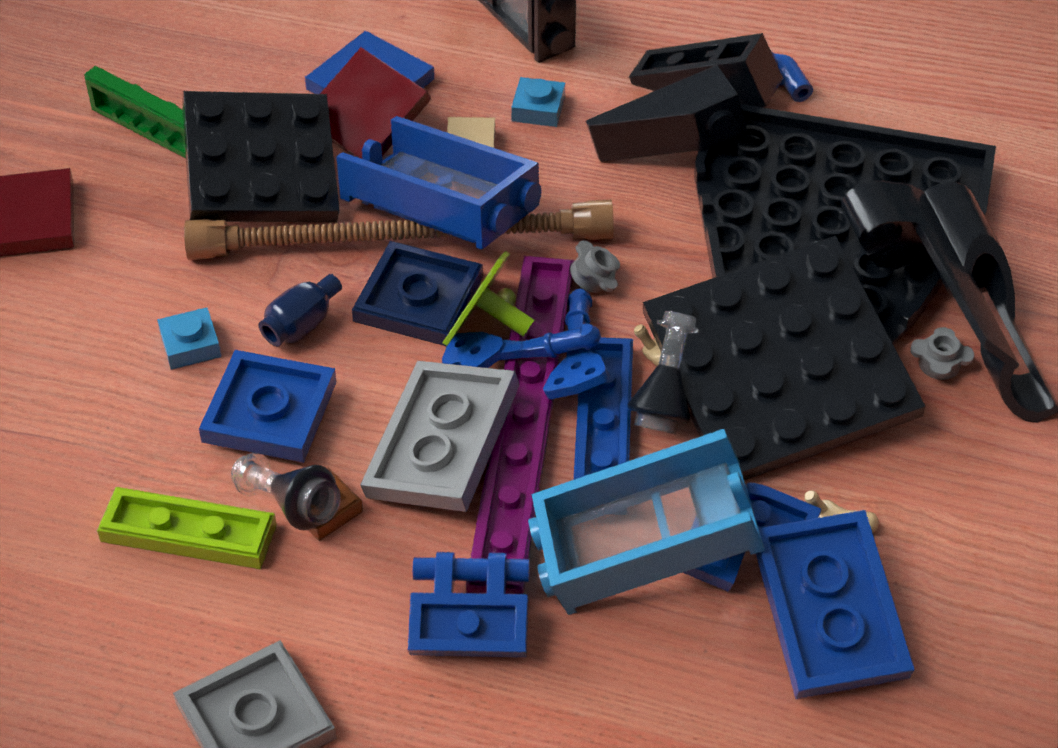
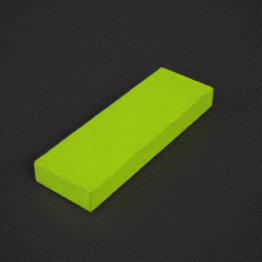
(187, 527)

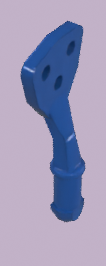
(485, 349)
(582, 367)

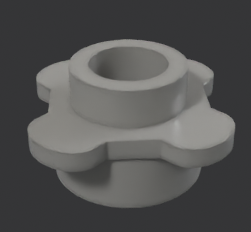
(594, 268)
(941, 354)

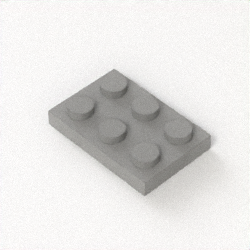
(440, 435)

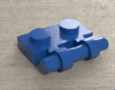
(469, 622)

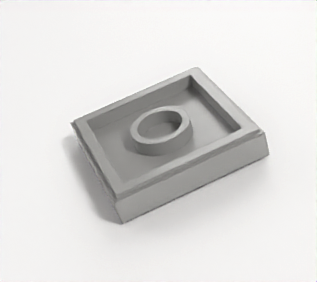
(256, 705)

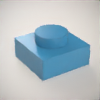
(538, 102)
(189, 338)

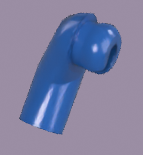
(793, 78)

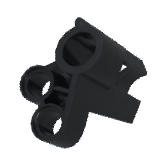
(946, 222)

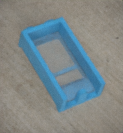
(643, 521)

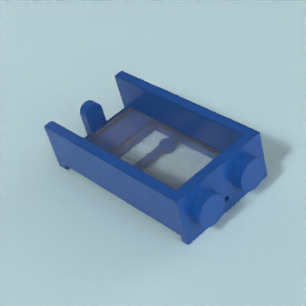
(443, 182)

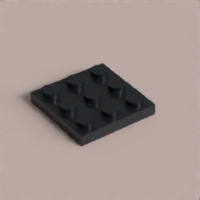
(259, 157)

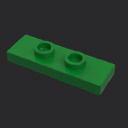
(136, 109)

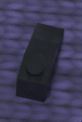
(742, 59)
(671, 120)

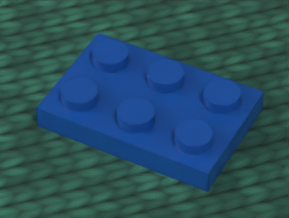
(832, 605)

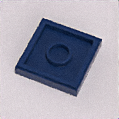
(417, 292)

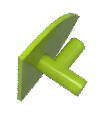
(497, 305)

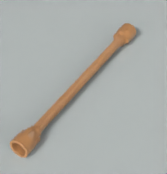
(215, 238)

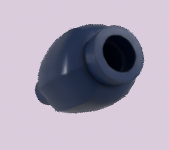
(298, 310)

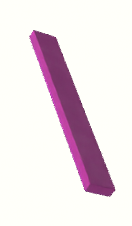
(520, 449)

